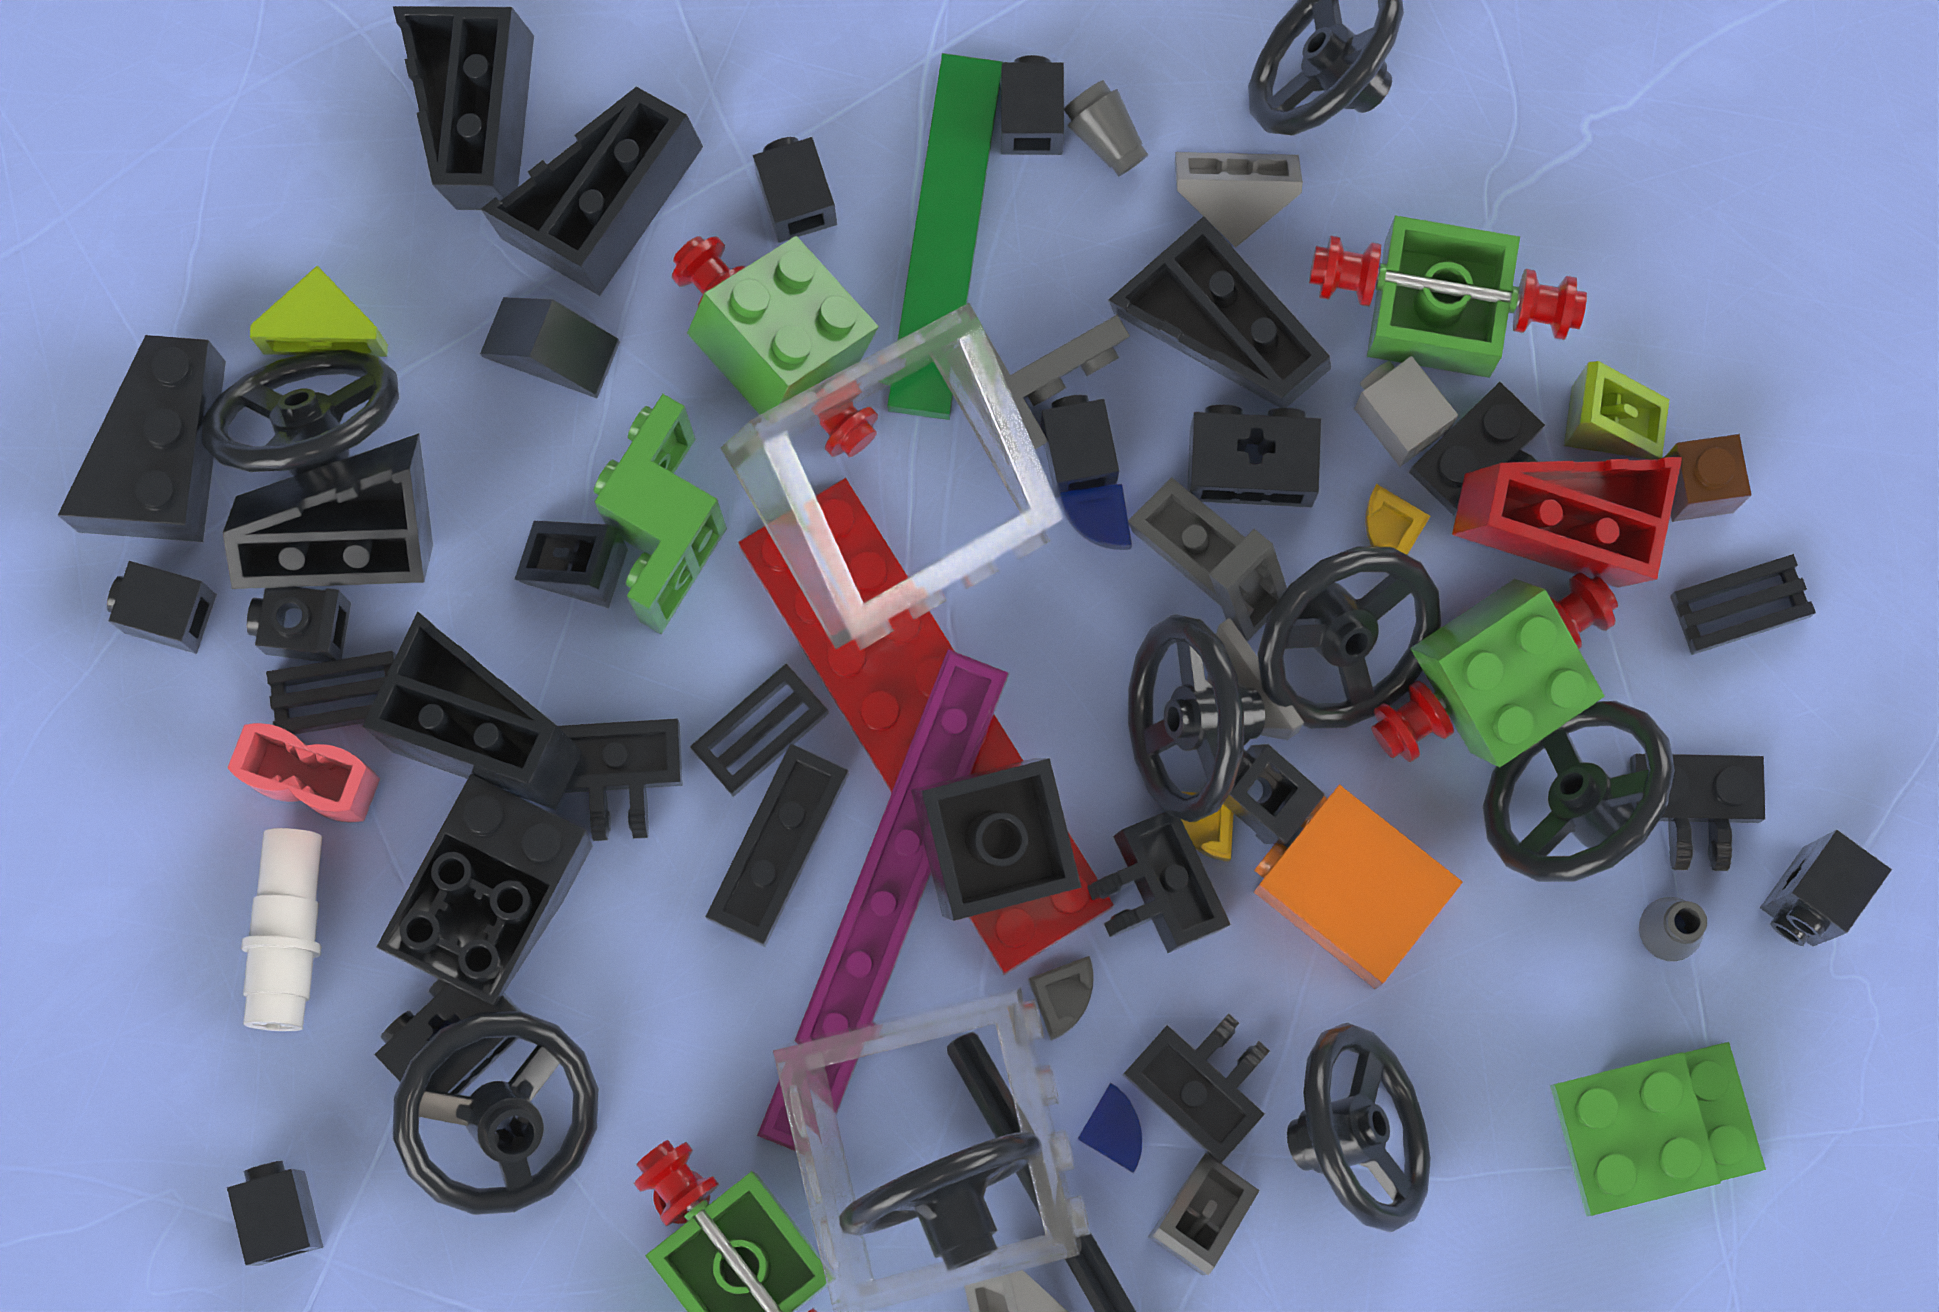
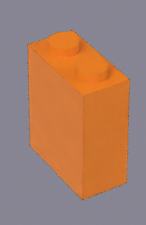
(1356, 886)

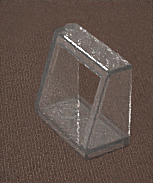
(789, 509)
(827, 1173)

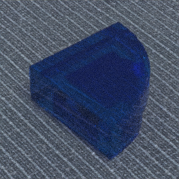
(1099, 515)
(1114, 1130)

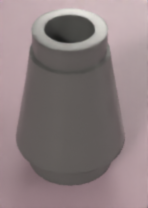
(1106, 127)
(1660, 933)

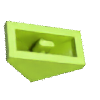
(316, 318)
(1615, 414)

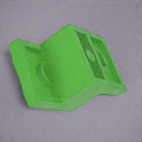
(659, 512)
(1657, 1128)

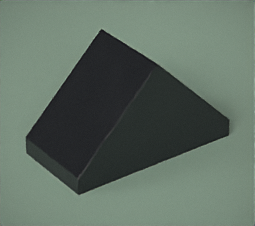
(550, 344)
(573, 560)

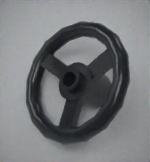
(1334, 61)
(303, 420)
(1345, 630)
(1199, 716)
(1583, 800)
(496, 1113)
(1356, 1130)
(947, 1198)

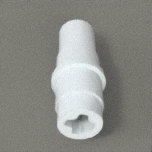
(282, 931)

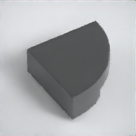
(1063, 995)

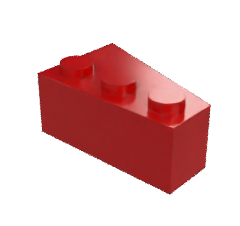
(1574, 515)

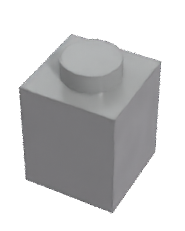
(1404, 409)

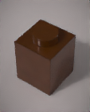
(1710, 477)

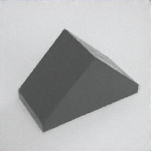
(1204, 1215)

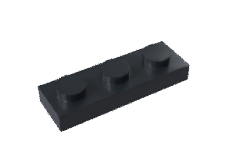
(777, 845)

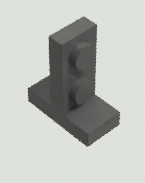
(1043, 377)
(1228, 567)

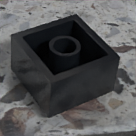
(996, 838)

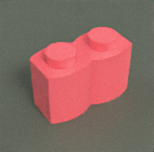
(291, 771)

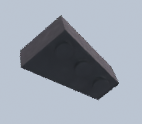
(601, 191)
(467, 721)

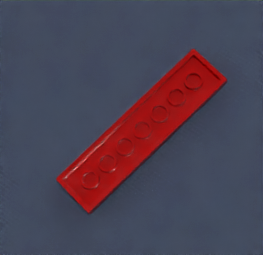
(885, 696)

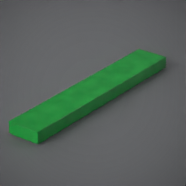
(947, 217)

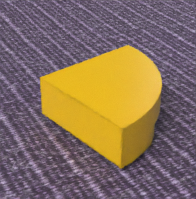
(1392, 521)
(1212, 834)

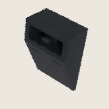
(486, 890)

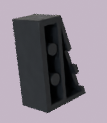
(470, 95)
(1223, 316)
(148, 459)
(335, 524)

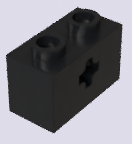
(1222, 471)
(1824, 890)
(410, 1033)

